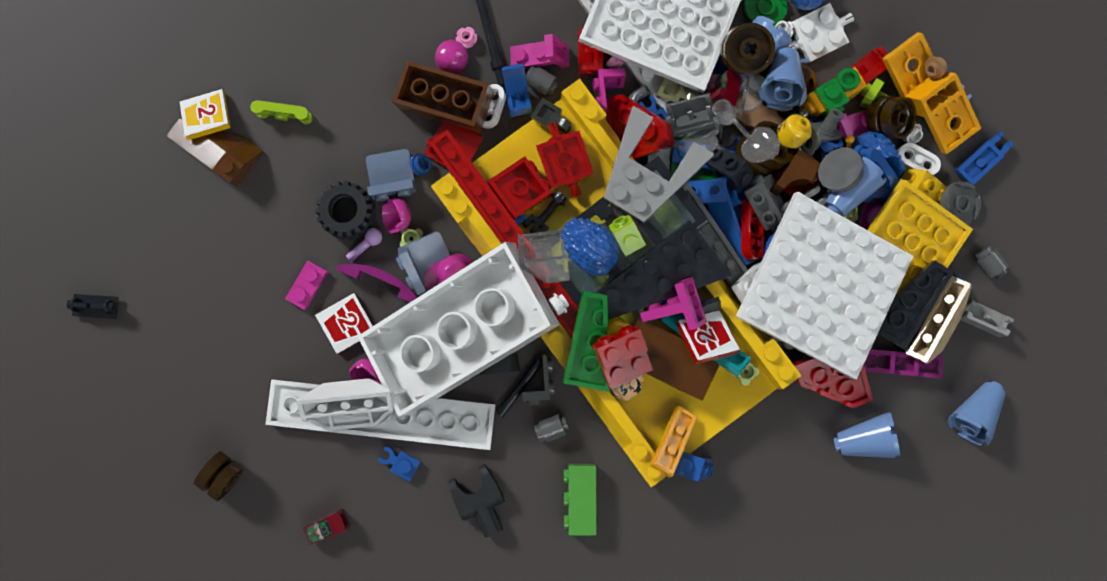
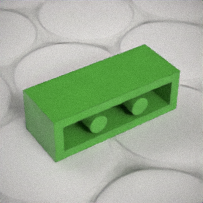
(580, 499)

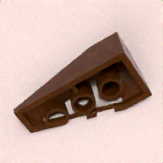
(220, 151)

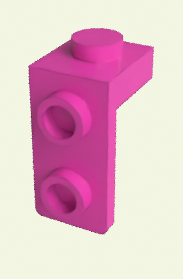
(608, 79)

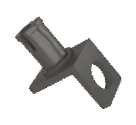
(824, 131)

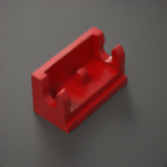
(588, 58)
(871, 64)

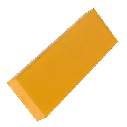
(673, 441)

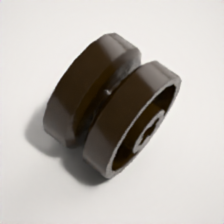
(760, 44)
(772, 165)

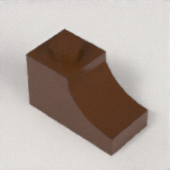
(798, 172)

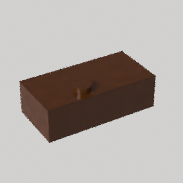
(443, 96)
(674, 363)

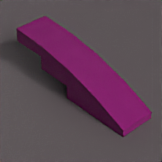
(902, 364)

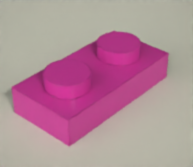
(306, 285)

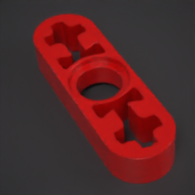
(751, 244)

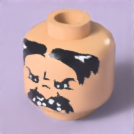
(629, 389)

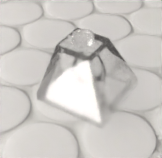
(544, 256)

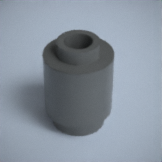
(541, 81)
(992, 262)
(551, 428)

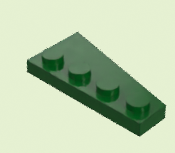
(591, 324)

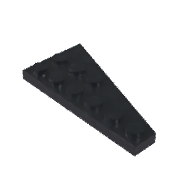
(656, 272)

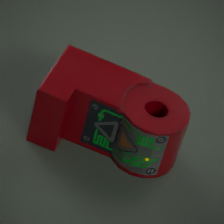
(727, 87)
(326, 527)

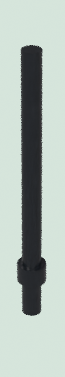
(496, 62)

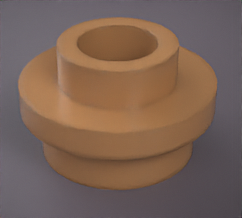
(935, 67)

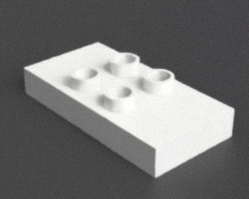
(458, 329)

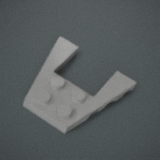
(638, 188)

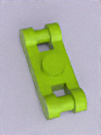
(281, 111)

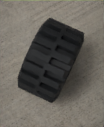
(330, 200)

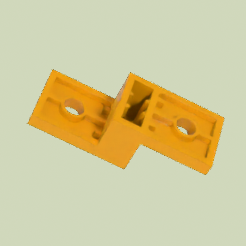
(934, 98)

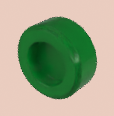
(848, 79)

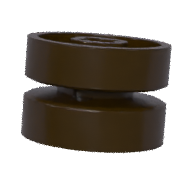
(892, 116)
(218, 476)

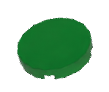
(772, 9)

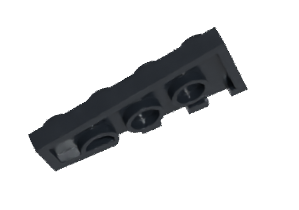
(914, 303)

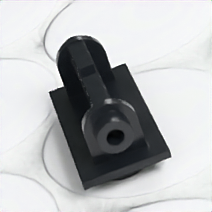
(93, 306)

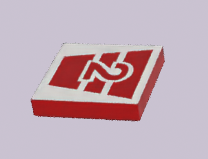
(344, 322)
(710, 340)

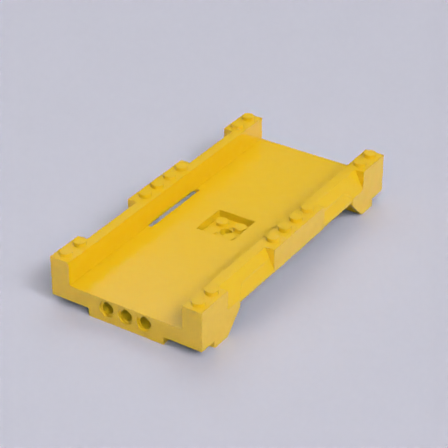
(642, 419)

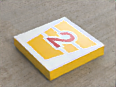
(205, 114)

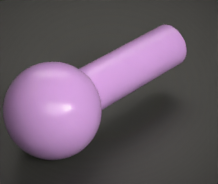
(372, 238)

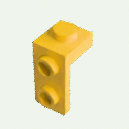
(925, 183)

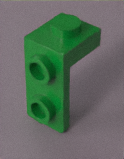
(831, 96)

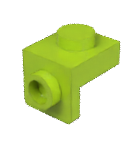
(871, 92)
(627, 234)

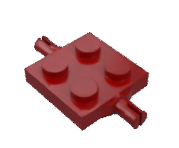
(564, 159)

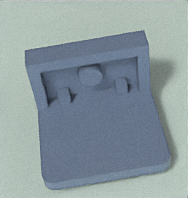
(390, 175)
(419, 256)

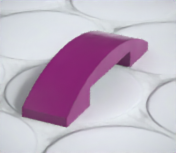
(357, 271)

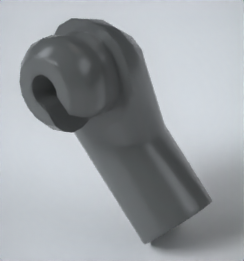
(640, 93)

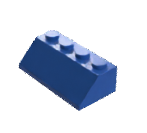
(728, 218)

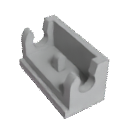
(986, 319)

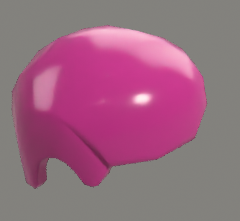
(451, 56)
(396, 215)
(363, 370)

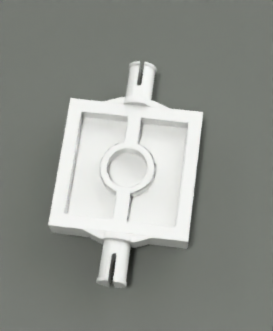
(820, 32)

